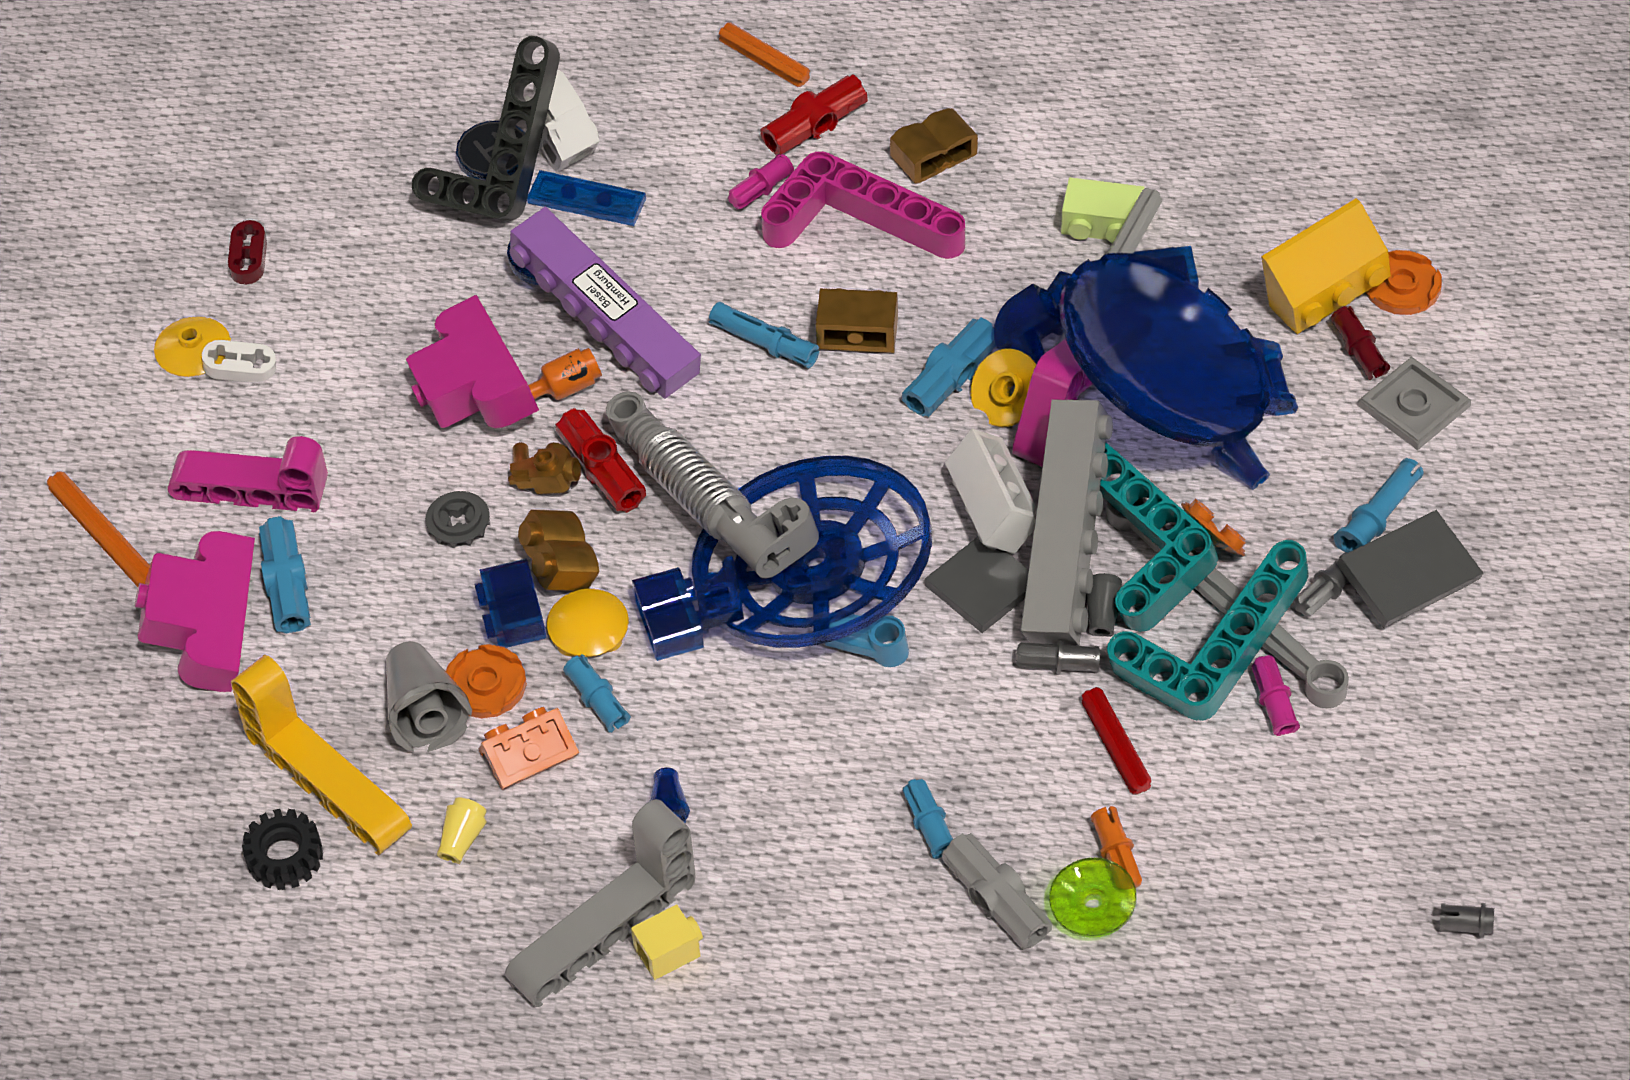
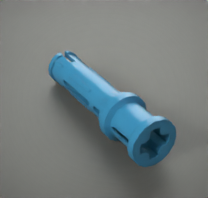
(1370, 518)

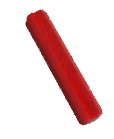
(1116, 741)

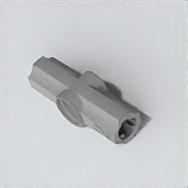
(997, 890)

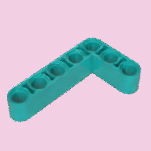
(1174, 545)
(1222, 643)

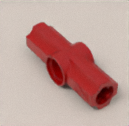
(814, 114)
(600, 460)

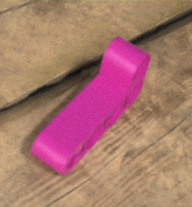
(253, 480)

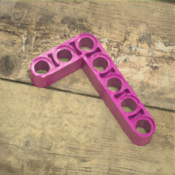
(865, 196)
(1053, 378)

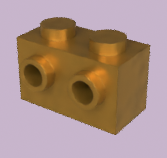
(857, 320)

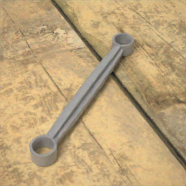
(1280, 643)

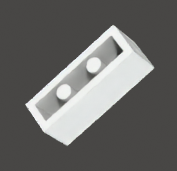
(992, 491)

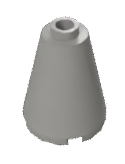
(423, 700)

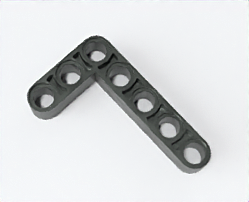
(506, 143)

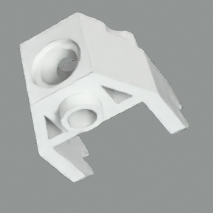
(567, 129)

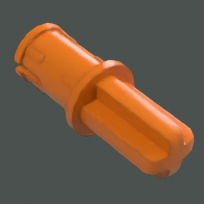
(1114, 842)

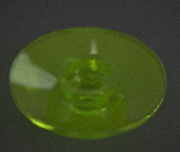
(1087, 881)

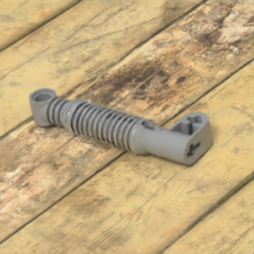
(723, 508)

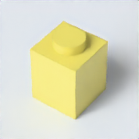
(667, 941)

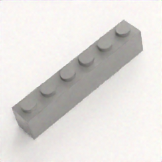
(1066, 522)

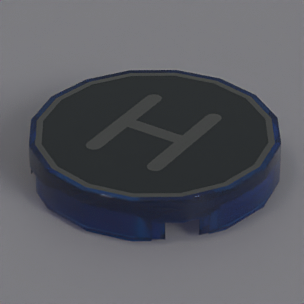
(476, 148)

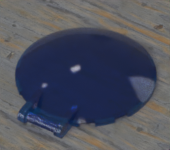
(1170, 351)

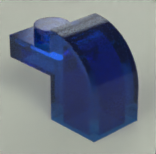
(1026, 321)

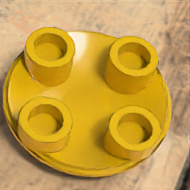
(587, 623)

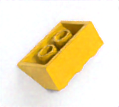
(1325, 267)

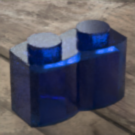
(512, 604)
(669, 613)

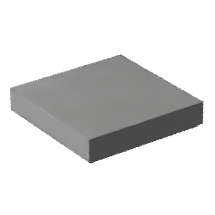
(1414, 403)

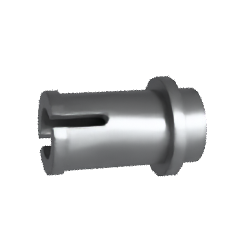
(1467, 919)

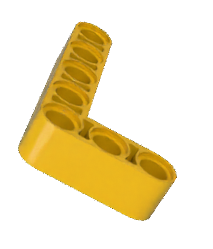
(345, 792)

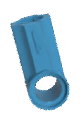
(871, 639)

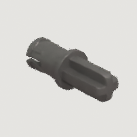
(1325, 585)
(1058, 657)

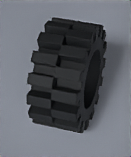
(288, 869)

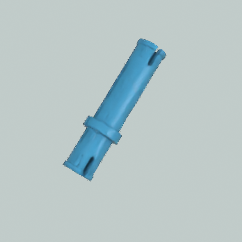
(777, 340)

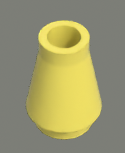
(461, 827)

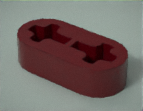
(239, 252)

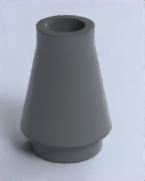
(1102, 605)

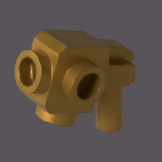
(546, 472)

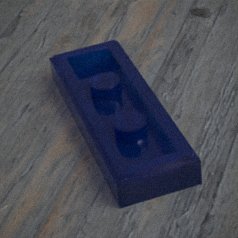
(586, 198)

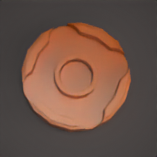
(1405, 294)
(489, 693)

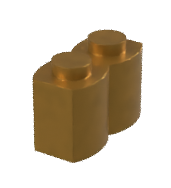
(933, 145)
(558, 550)

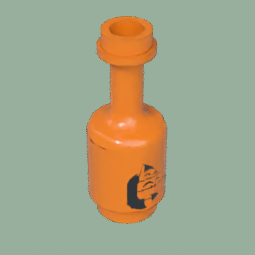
(567, 375)

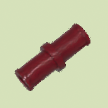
(1360, 342)

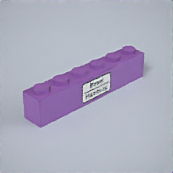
(604, 303)

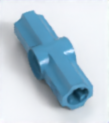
(950, 367)
(284, 575)

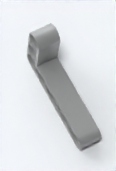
(644, 889)

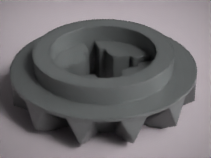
(456, 505)

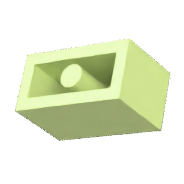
(1097, 208)

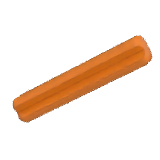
(764, 54)

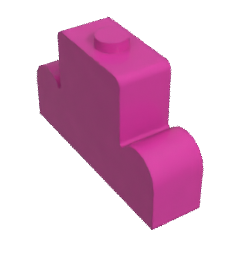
(470, 371)
(200, 608)

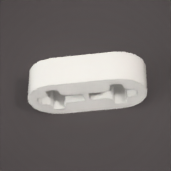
(238, 361)

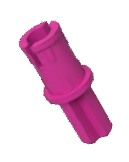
(760, 181)
(1275, 695)

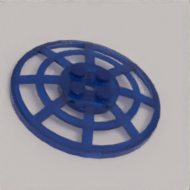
(838, 546)

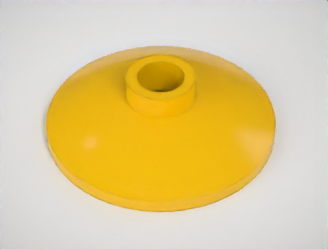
(184, 356)
(993, 383)

